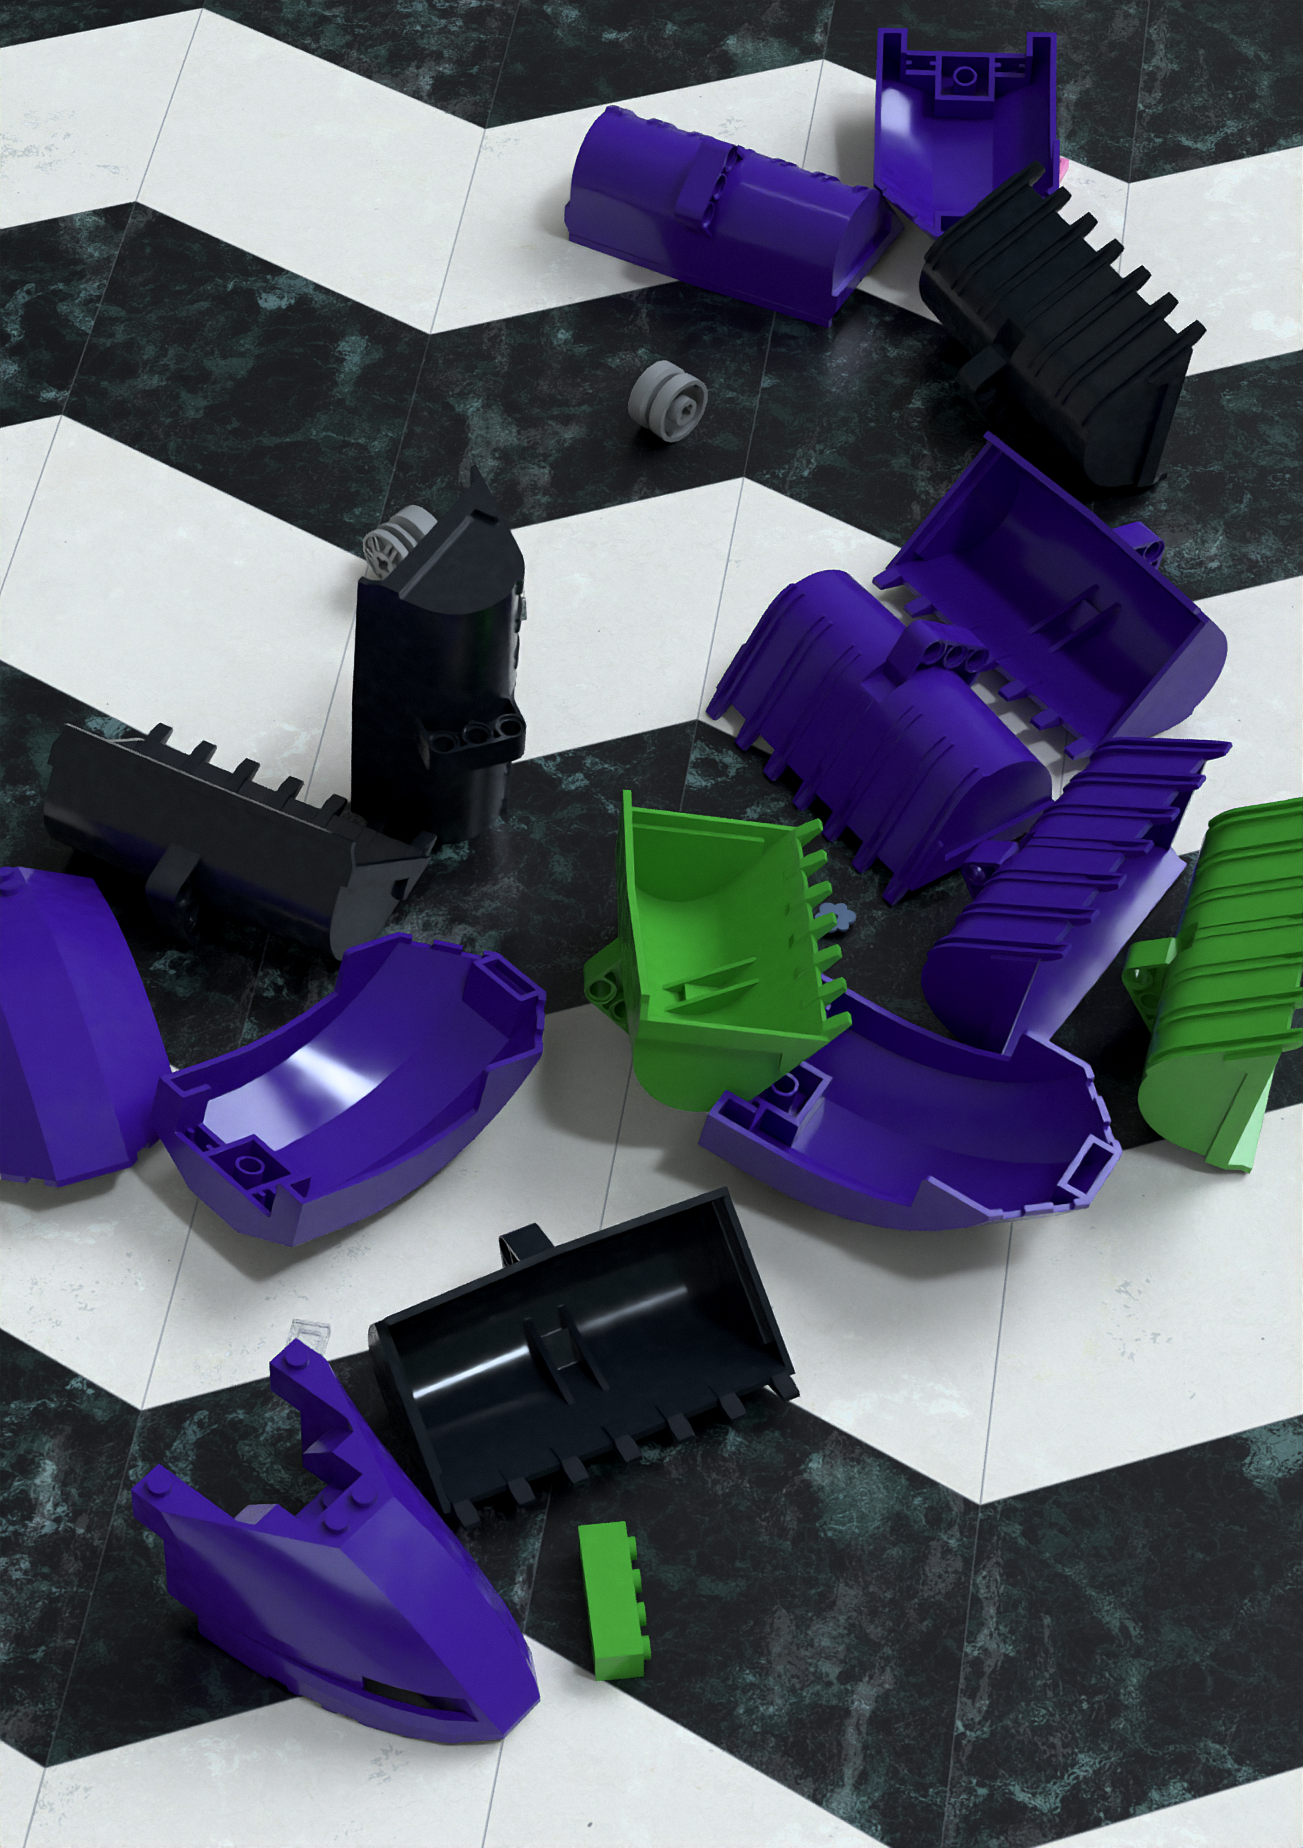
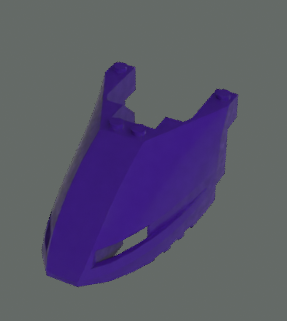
(349, 1583)

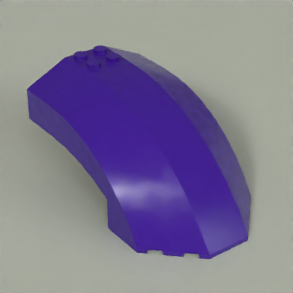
(961, 125)
(73, 1034)
(354, 1091)
(923, 1128)

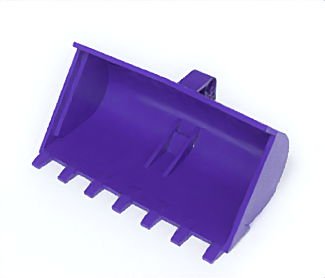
(725, 216)
(1060, 603)
(882, 729)
(1066, 895)

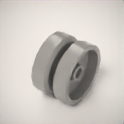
(667, 401)

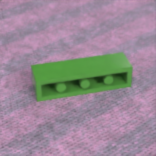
(611, 1601)

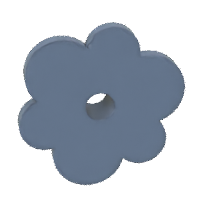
(843, 916)

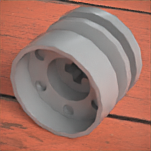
(395, 539)

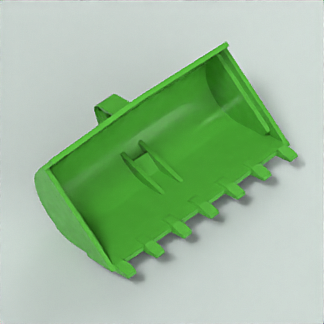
(716, 954)
(1225, 985)

